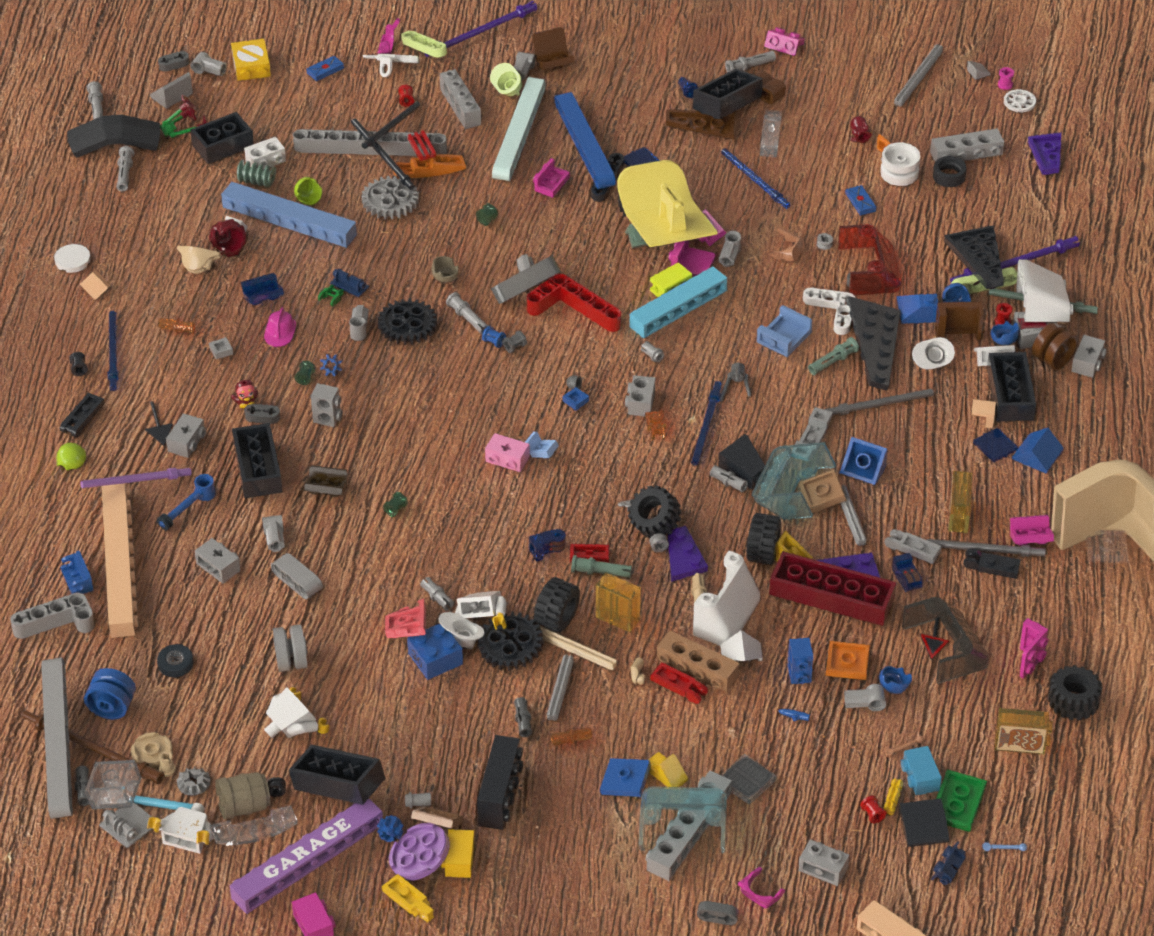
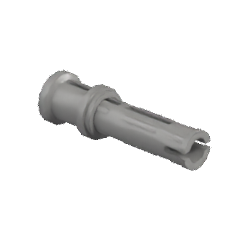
(744, 63)
(95, 98)
(125, 163)
(462, 308)

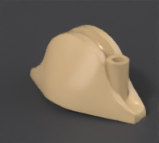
(197, 259)

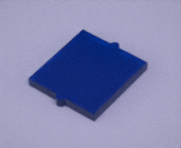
(639, 157)
(995, 445)

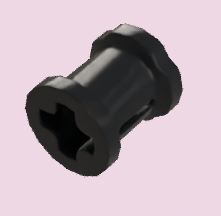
(78, 366)

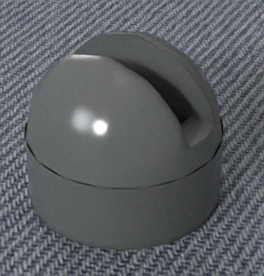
(574, 381)

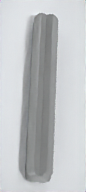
(852, 519)
(560, 687)

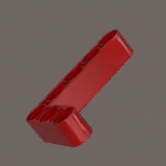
(576, 296)

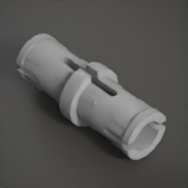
(728, 478)
(437, 593)

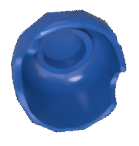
(956, 293)
(1005, 333)
(894, 679)

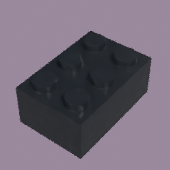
(222, 137)

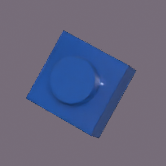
(575, 398)

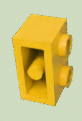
(460, 854)

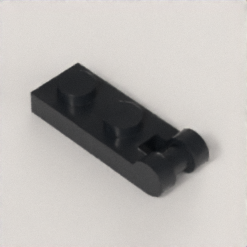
(82, 414)

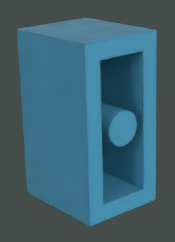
(921, 770)

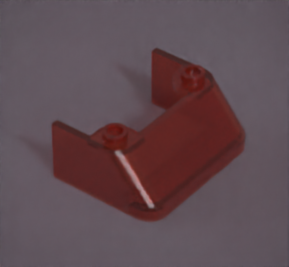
(881, 274)

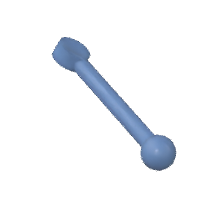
(986, 846)

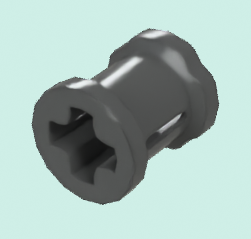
(514, 341)

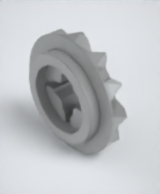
(189, 787)

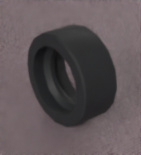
(949, 180)

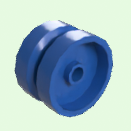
(109, 693)

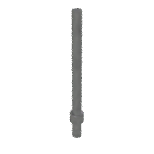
(845, 408)
(1025, 550)

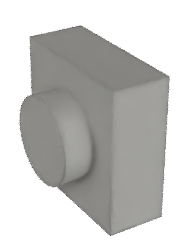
(221, 348)

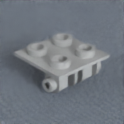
(126, 824)

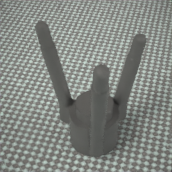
(737, 374)

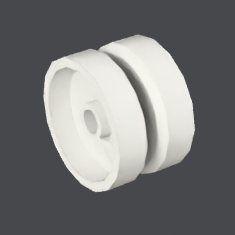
(900, 164)

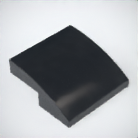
(924, 822)

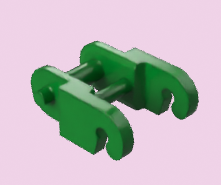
(327, 292)

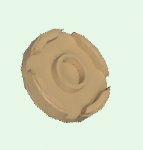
(148, 747)

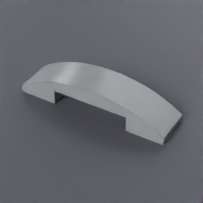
(817, 426)

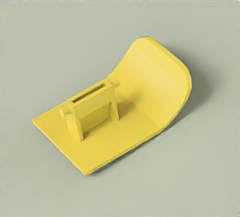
(661, 204)

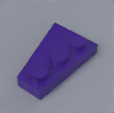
(1046, 152)

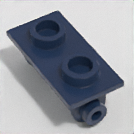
(349, 284)
(944, 869)

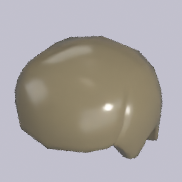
(444, 269)

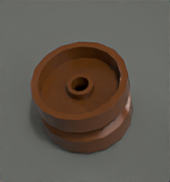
(1054, 346)

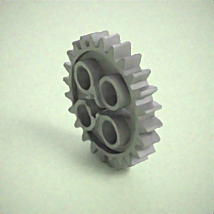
(389, 198)

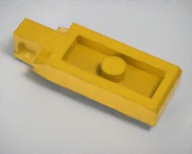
(408, 897)

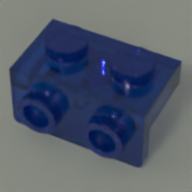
(261, 289)

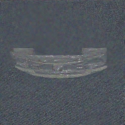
(770, 133)
(254, 830)

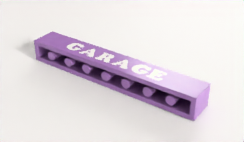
(305, 855)

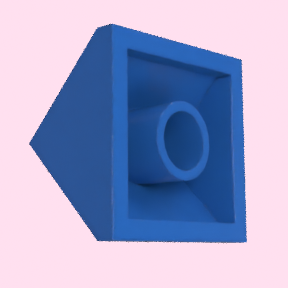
(1039, 450)
(864, 461)

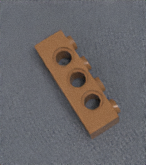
(698, 661)

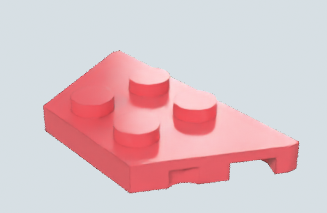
(407, 622)

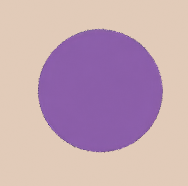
(419, 851)

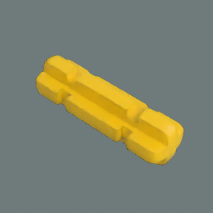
(893, 796)

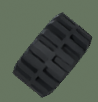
(645, 502)
(762, 538)
(557, 604)
(1075, 680)

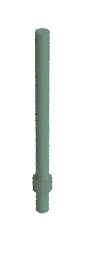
(1079, 307)

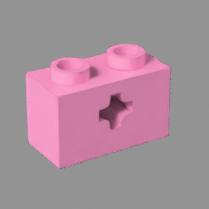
(507, 452)

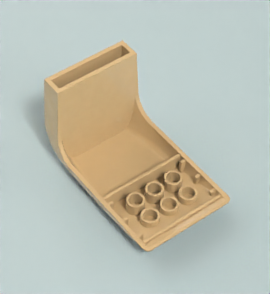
(1105, 498)

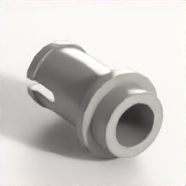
(655, 354)
(420, 799)

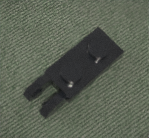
(991, 563)

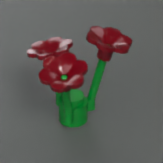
(168, 126)

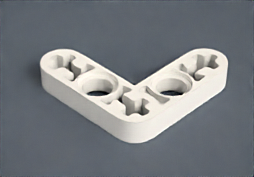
(838, 303)

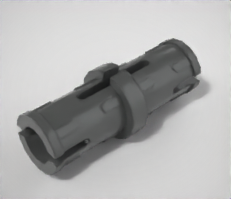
(523, 717)
(82, 779)

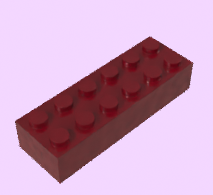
(832, 588)

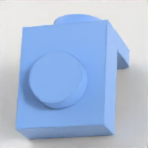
(541, 448)

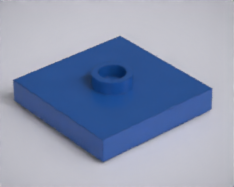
(625, 777)

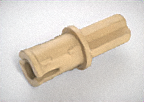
(698, 586)

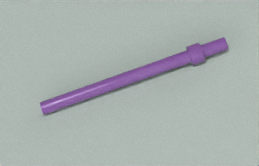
(171, 473)

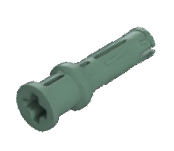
(839, 353)
(590, 566)

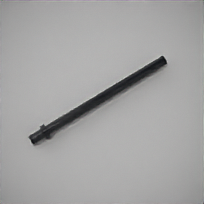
(371, 140)
(405, 179)

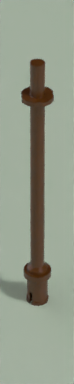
(144, 768)

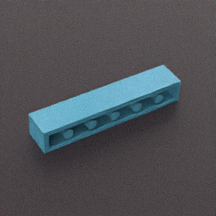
(678, 302)

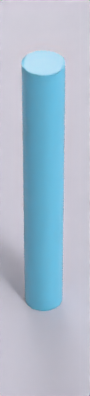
(161, 803)

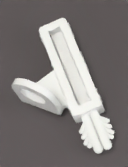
(389, 58)

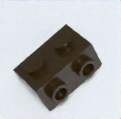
(326, 480)

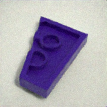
(684, 555)
(861, 563)

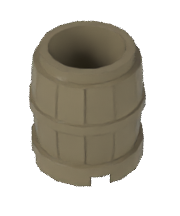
(242, 794)

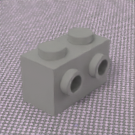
(823, 862)

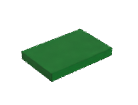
(961, 799)

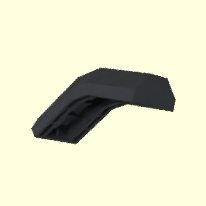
(113, 130)

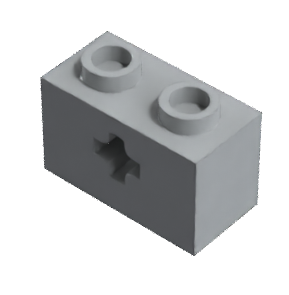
(1089, 356)
(185, 435)
(217, 560)

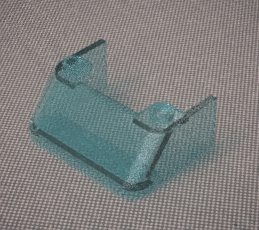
(782, 474)
(710, 800)

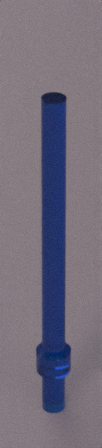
(775, 194)
(113, 374)
(713, 398)

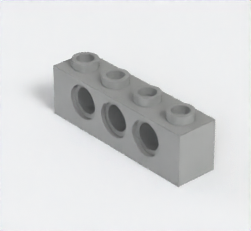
(460, 99)
(968, 145)

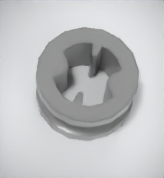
(828, 241)
(658, 542)

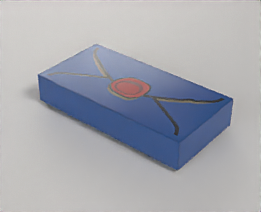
(325, 68)
(860, 200)

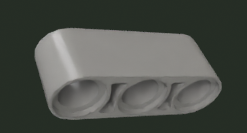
(296, 576)

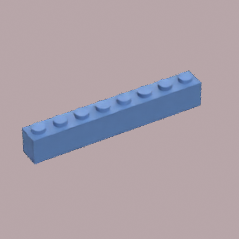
(289, 214)

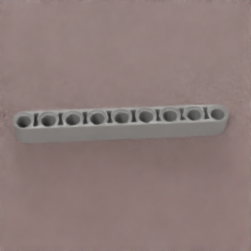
(351, 142)
(56, 738)

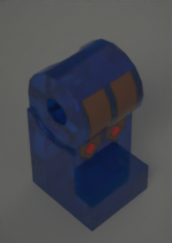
(546, 542)
(906, 572)

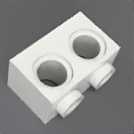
(267, 152)

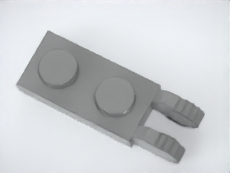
(914, 545)

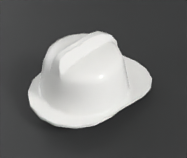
(933, 353)
(462, 629)

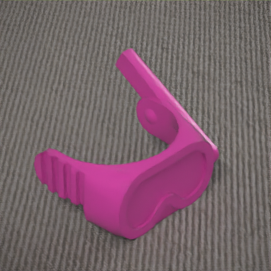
(387, 39)
(763, 901)

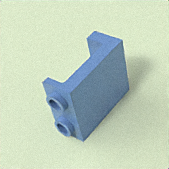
(785, 331)

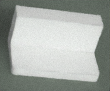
(983, 352)

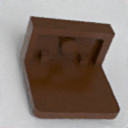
(551, 49)

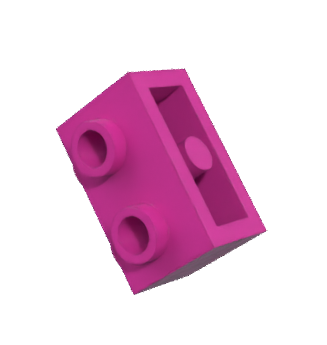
(312, 916)

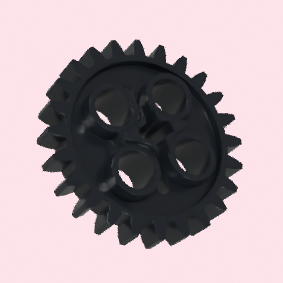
(407, 321)
(497, 651)

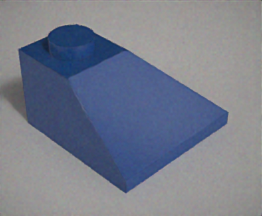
(917, 308)

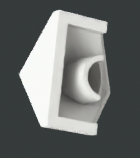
(741, 647)

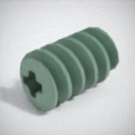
(255, 175)

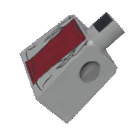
(1027, 330)

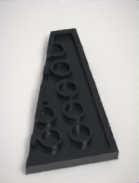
(979, 253)
(876, 336)

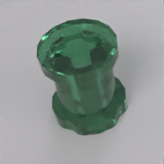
(303, 376)
(395, 504)

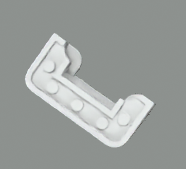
(1043, 294)
(726, 614)

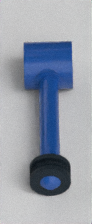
(203, 491)

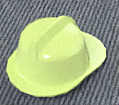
(506, 79)

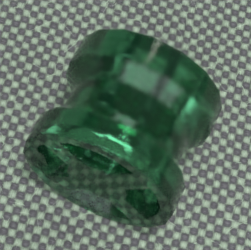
(486, 214)

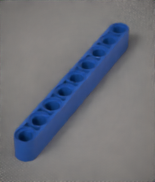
(585, 140)

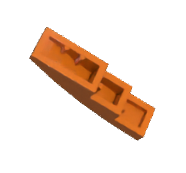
(436, 166)

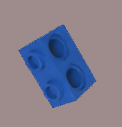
(800, 660)

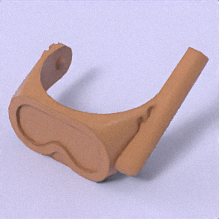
(792, 253)

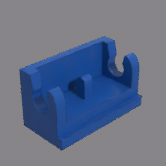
(76, 574)

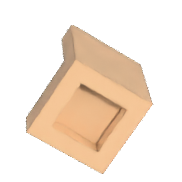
(95, 284)
(984, 409)

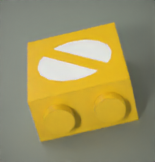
(250, 59)

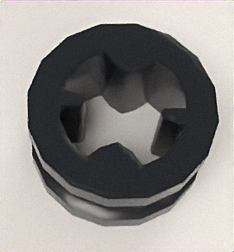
(276, 786)

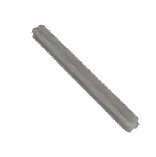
(918, 75)

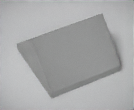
(171, 93)

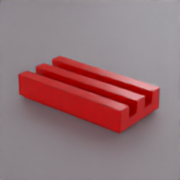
(416, 136)
(597, 551)

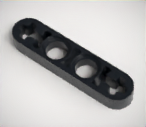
(619, 159)

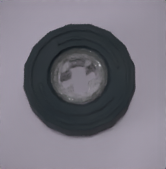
(175, 652)

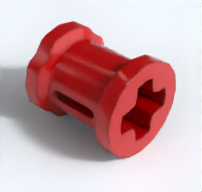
(409, 91)
(1003, 314)
(875, 812)

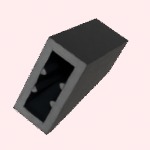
(742, 460)

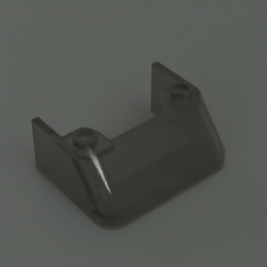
(969, 652)

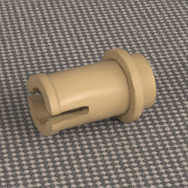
(166, 764)

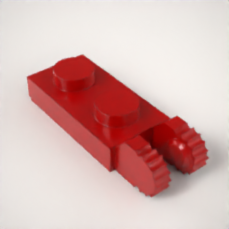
(679, 682)

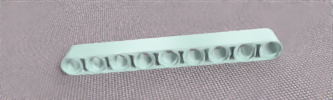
(518, 129)

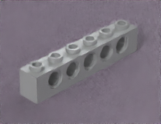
(682, 833)

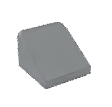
(977, 70)

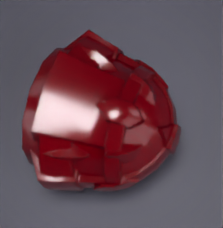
(228, 237)

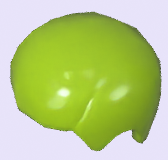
(308, 191)
(71, 456)

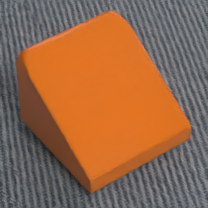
(882, 143)

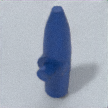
(795, 715)

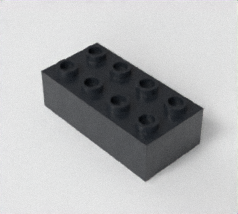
(727, 93)
(1011, 386)
(257, 460)
(337, 774)
(499, 782)

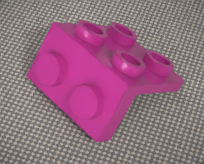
(692, 259)
(1033, 644)

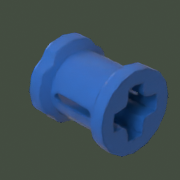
(498, 335)

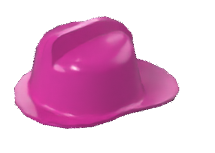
(279, 328)

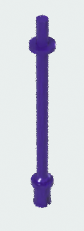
(521, 11)
(1060, 246)

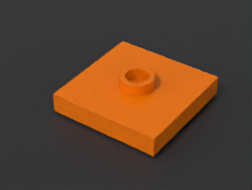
(847, 660)

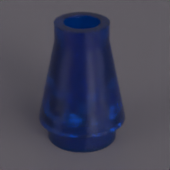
(687, 87)

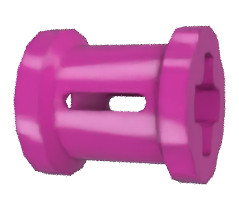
(1005, 78)

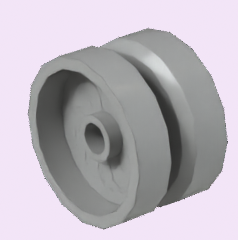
(289, 648)

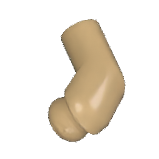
(637, 678)

